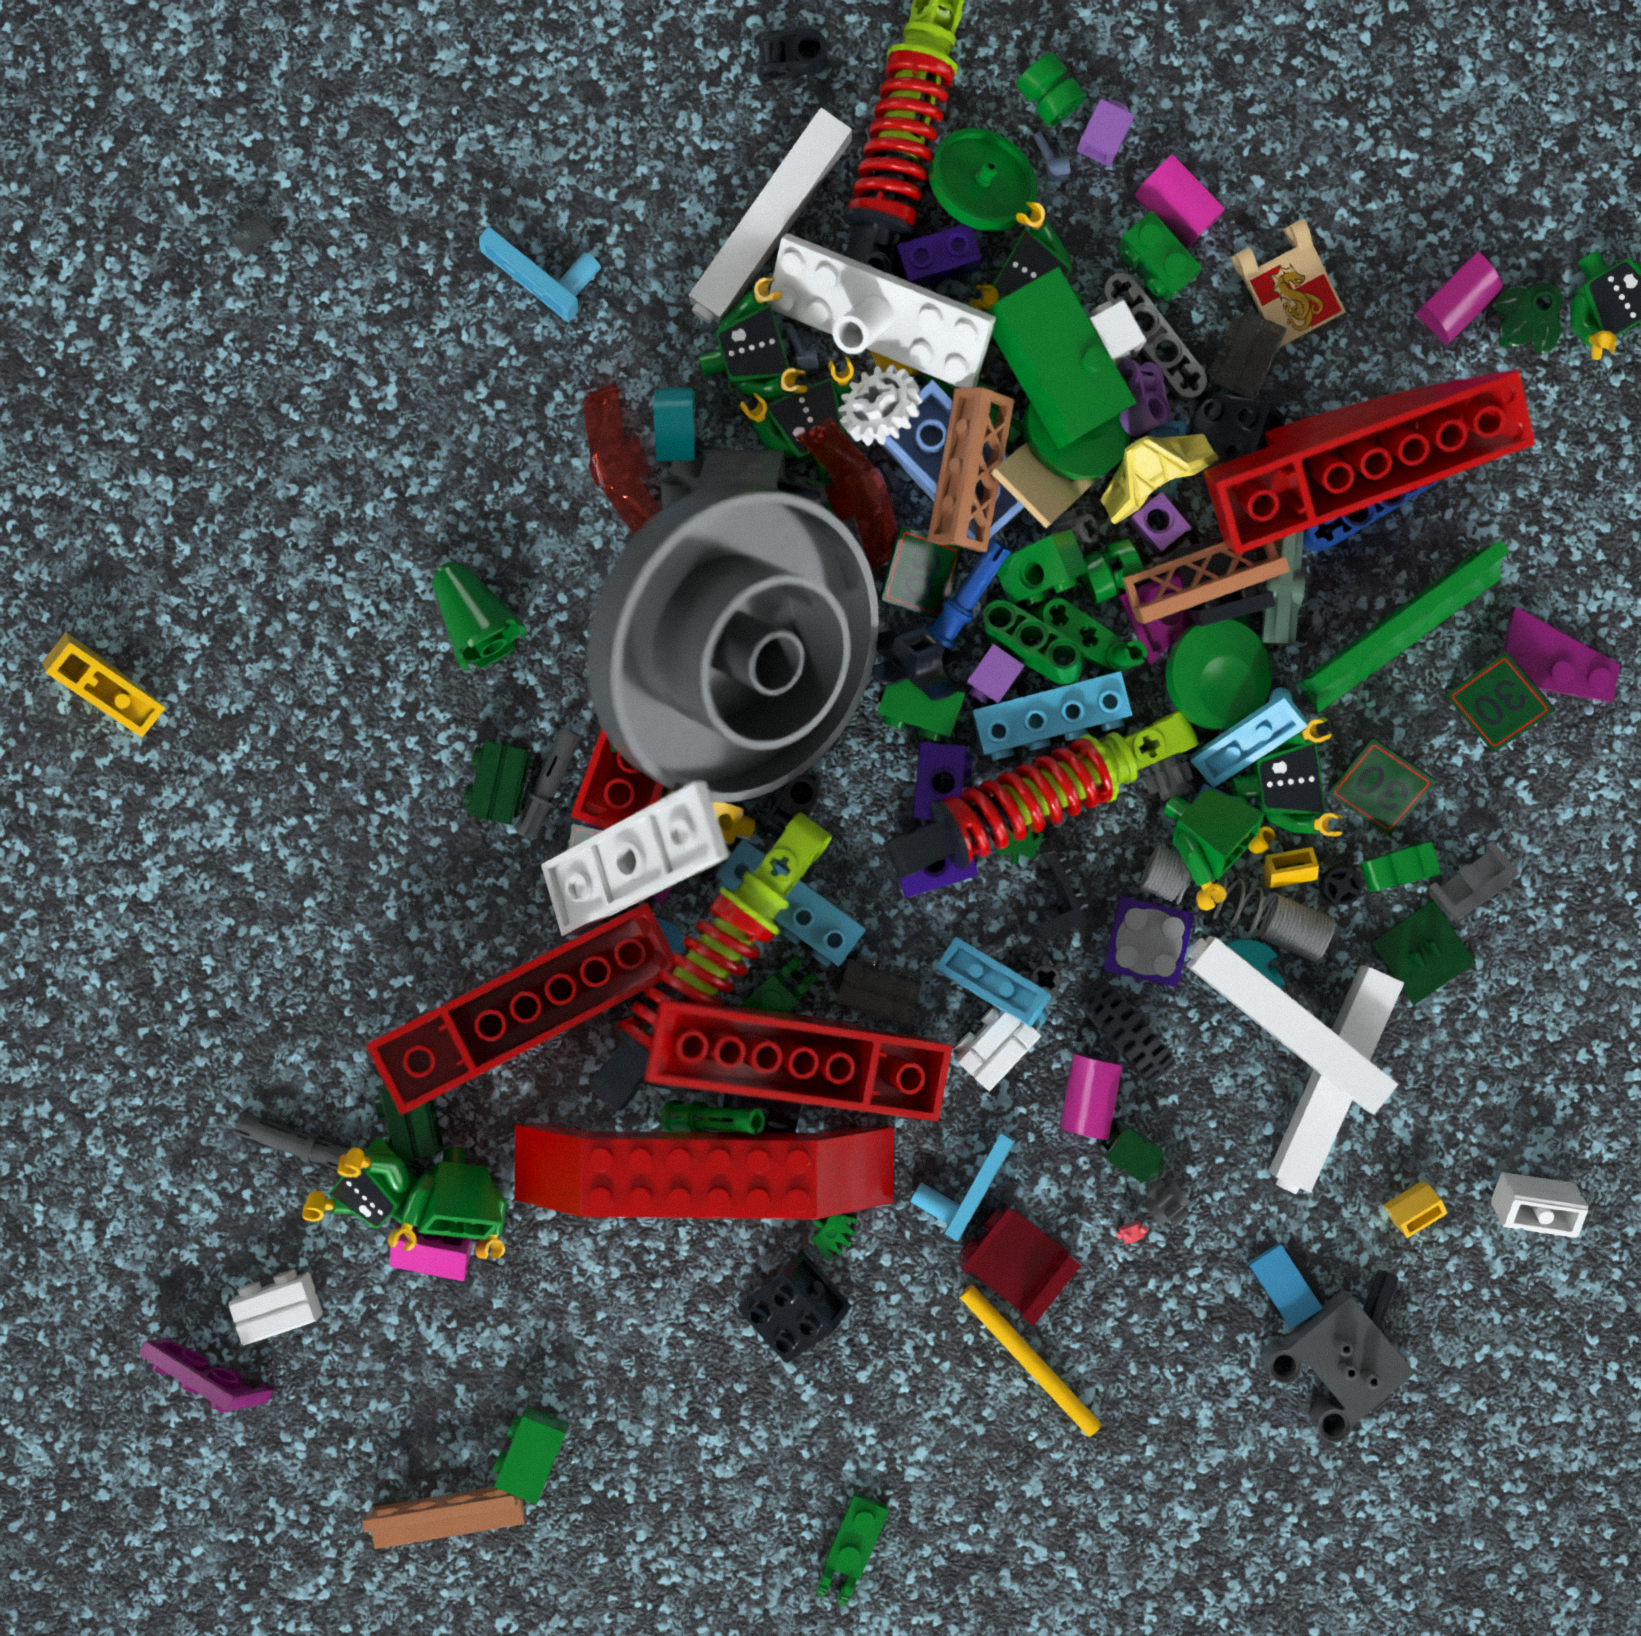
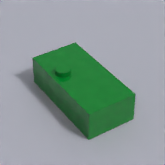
(1059, 358)

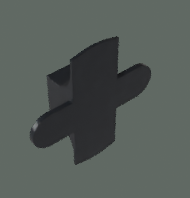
(915, 658)

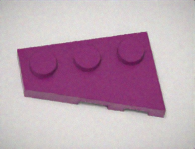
(1160, 632)
(1557, 660)
(195, 1376)

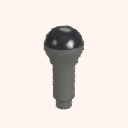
(1186, 539)

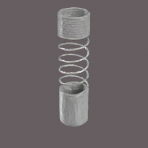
(1285, 921)

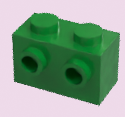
(1158, 257)
(910, 706)
(531, 1454)

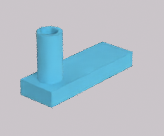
(558, 295)
(1250, 738)
(994, 983)
(958, 1215)

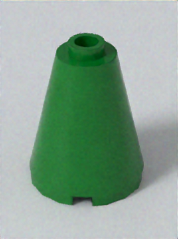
(474, 617)

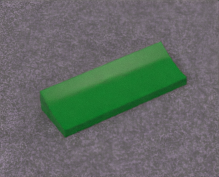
(1404, 626)

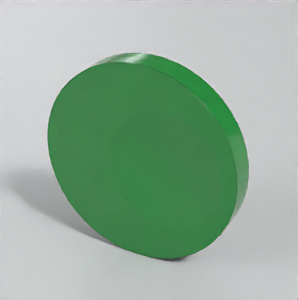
(982, 179)
(1082, 458)
(1218, 674)

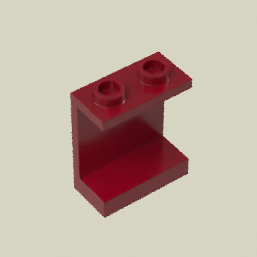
(1019, 1262)

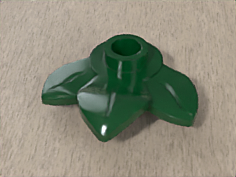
(1526, 321)

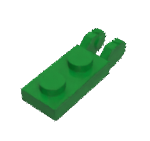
(775, 995)
(852, 1545)

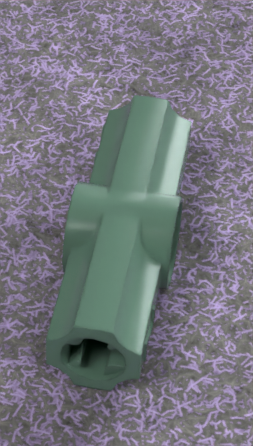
(1280, 621)

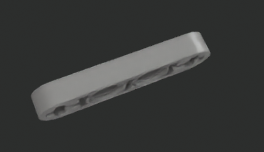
(1159, 333)

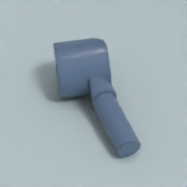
(1056, 169)
(805, 360)

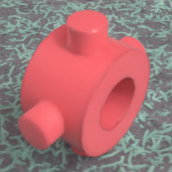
(1132, 1232)

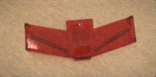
(617, 462)
(856, 490)

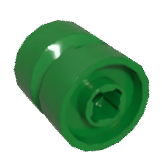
(1047, 85)
(1100, 579)

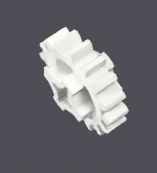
(880, 405)

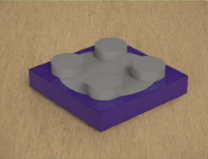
(1148, 941)

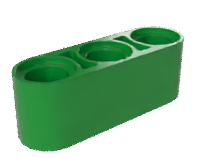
(1038, 657)

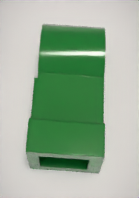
(1400, 866)

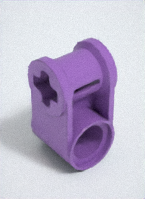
(1150, 394)

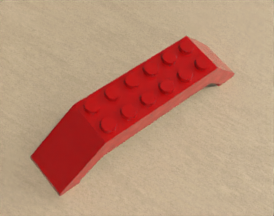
(703, 1172)

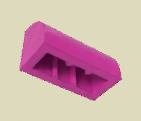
(1179, 201)
(1461, 298)
(1090, 1096)
(433, 1255)

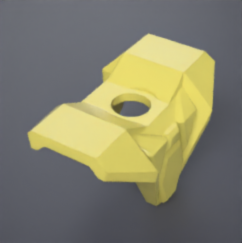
(1151, 464)

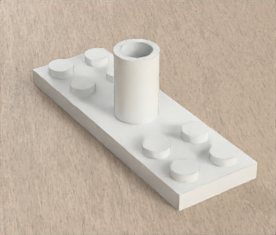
(880, 312)
(635, 858)

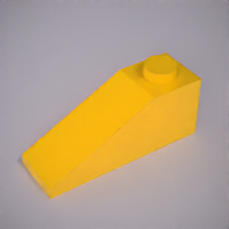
(102, 684)

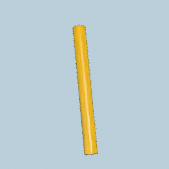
(1030, 1360)

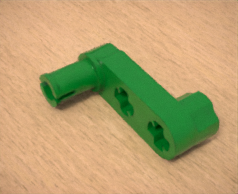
(1105, 649)

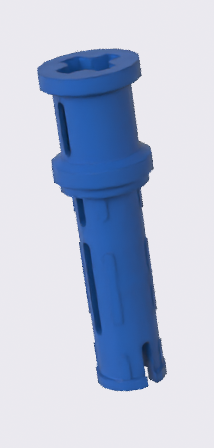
(959, 608)

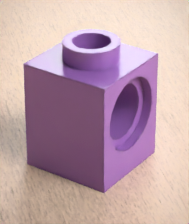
(1105, 131)
(1174, 523)
(993, 676)

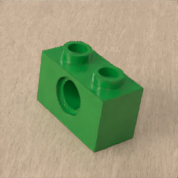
(1060, 562)

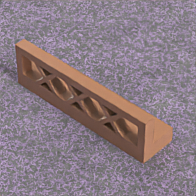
(964, 466)
(1206, 590)
(443, 1516)

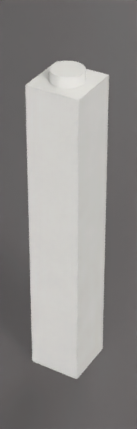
(770, 217)
(1290, 1023)
(1322, 1103)

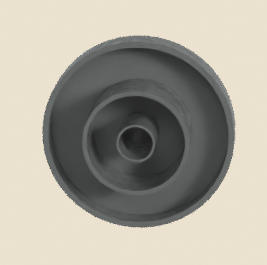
(733, 640)

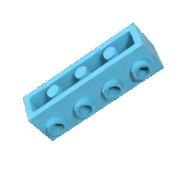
(1050, 714)
(807, 915)

